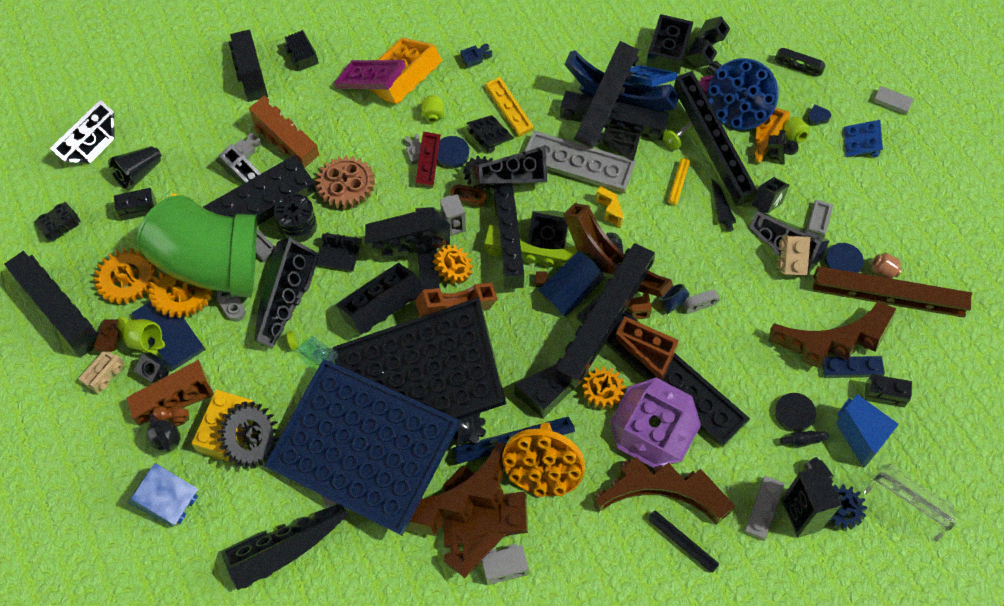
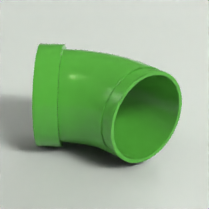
(200, 245)

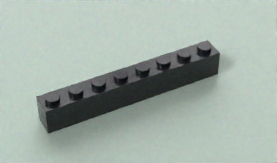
(715, 139)
(605, 315)

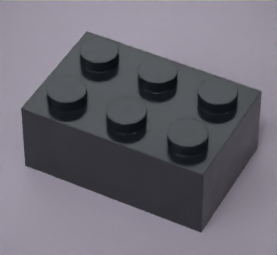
(669, 43)

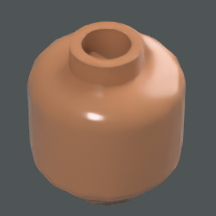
(886, 266)

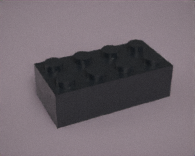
(407, 234)
(380, 298)
(811, 501)

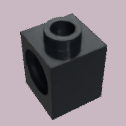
(145, 367)

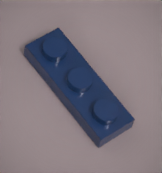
(854, 367)

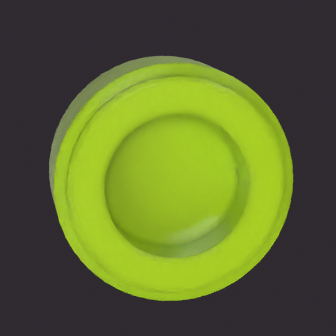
(292, 340)

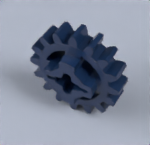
(852, 509)

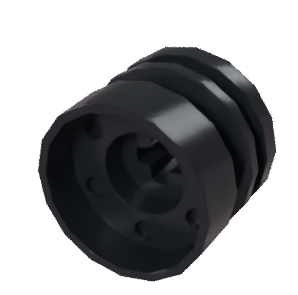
(295, 217)

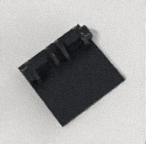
(488, 132)
(56, 218)
(339, 251)

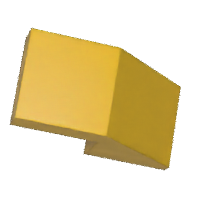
(613, 212)

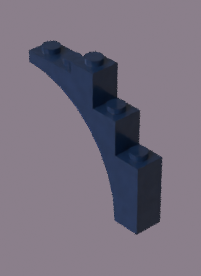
(657, 98)

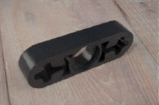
(811, 65)

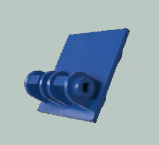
(863, 139)

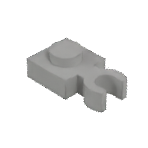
(247, 147)
(413, 149)

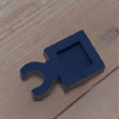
(473, 55)

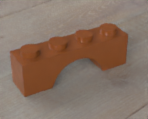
(435, 300)

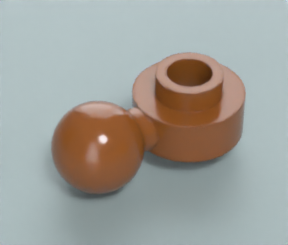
(176, 416)

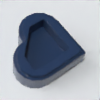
(819, 115)

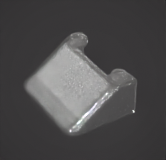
(916, 495)

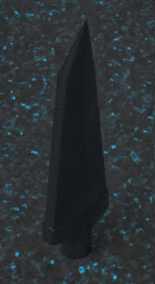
(724, 212)

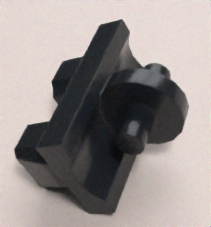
(780, 147)

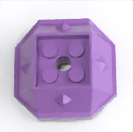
(655, 444)

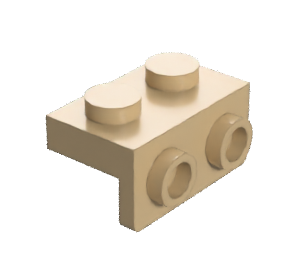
(794, 255)
(102, 371)

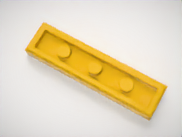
(509, 107)

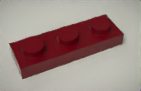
(428, 159)

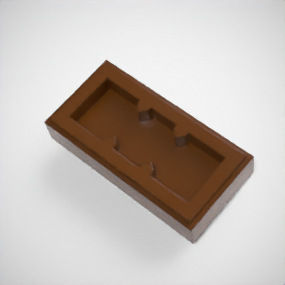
(107, 336)

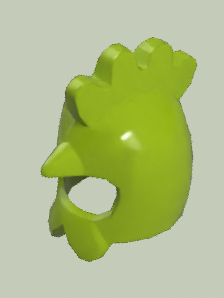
(137, 333)

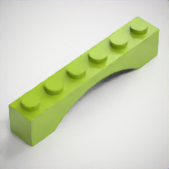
(530, 253)

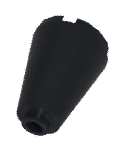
(134, 166)

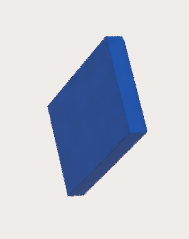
(651, 76)

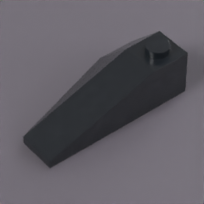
(771, 230)

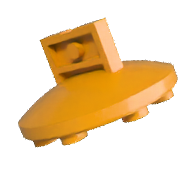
(543, 462)

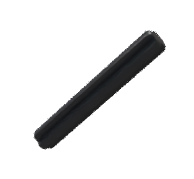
(683, 541)

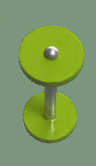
(673, 139)

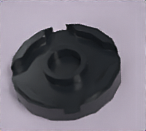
(795, 412)

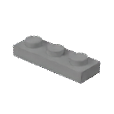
(764, 508)

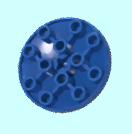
(743, 93)

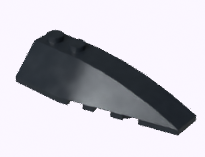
(283, 288)
(268, 552)

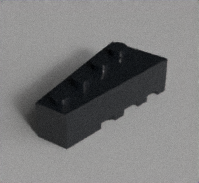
(247, 65)
(517, 169)

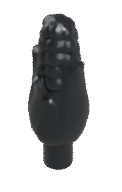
(803, 438)

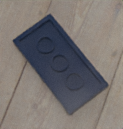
(179, 339)

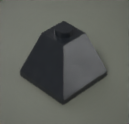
(548, 230)

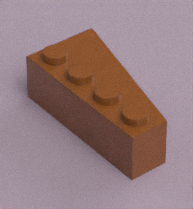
(282, 132)
(173, 392)

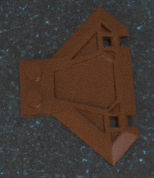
(483, 527)

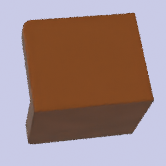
(640, 307)

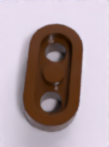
(469, 194)

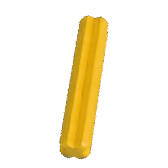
(678, 181)

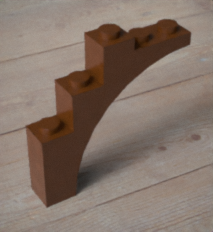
(591, 239)
(840, 341)
(667, 482)
(457, 504)

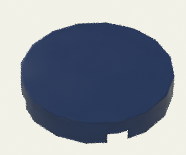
(452, 152)
(844, 257)

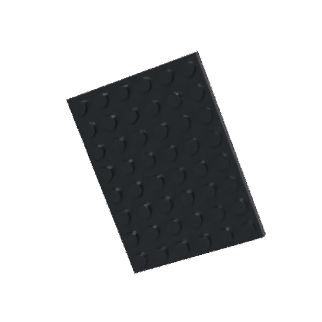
(433, 359)

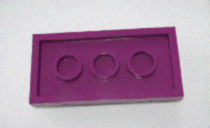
(370, 74)

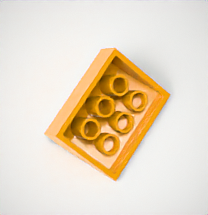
(419, 61)

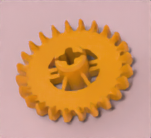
(121, 268)
(181, 293)

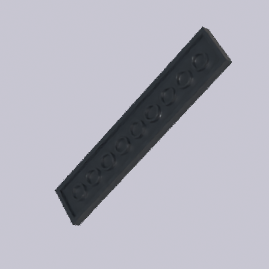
(716, 413)

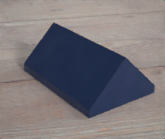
(572, 283)

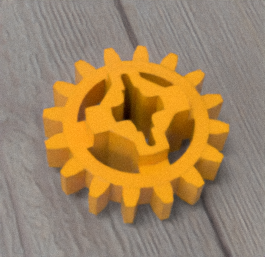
(453, 264)
(611, 392)

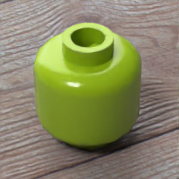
(433, 108)
(796, 129)

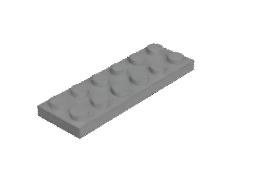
(584, 162)

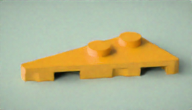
(770, 127)

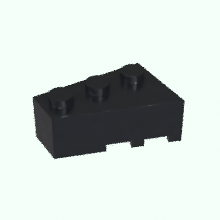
(543, 391)

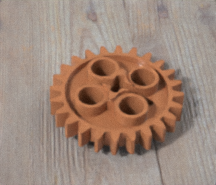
(345, 182)

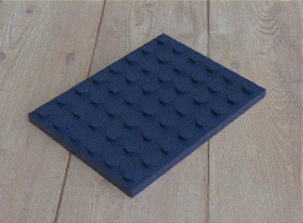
(363, 445)

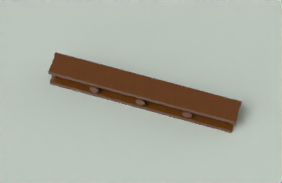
(892, 291)

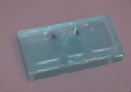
(317, 351)

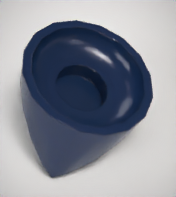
(674, 297)

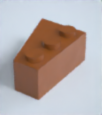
(647, 345)

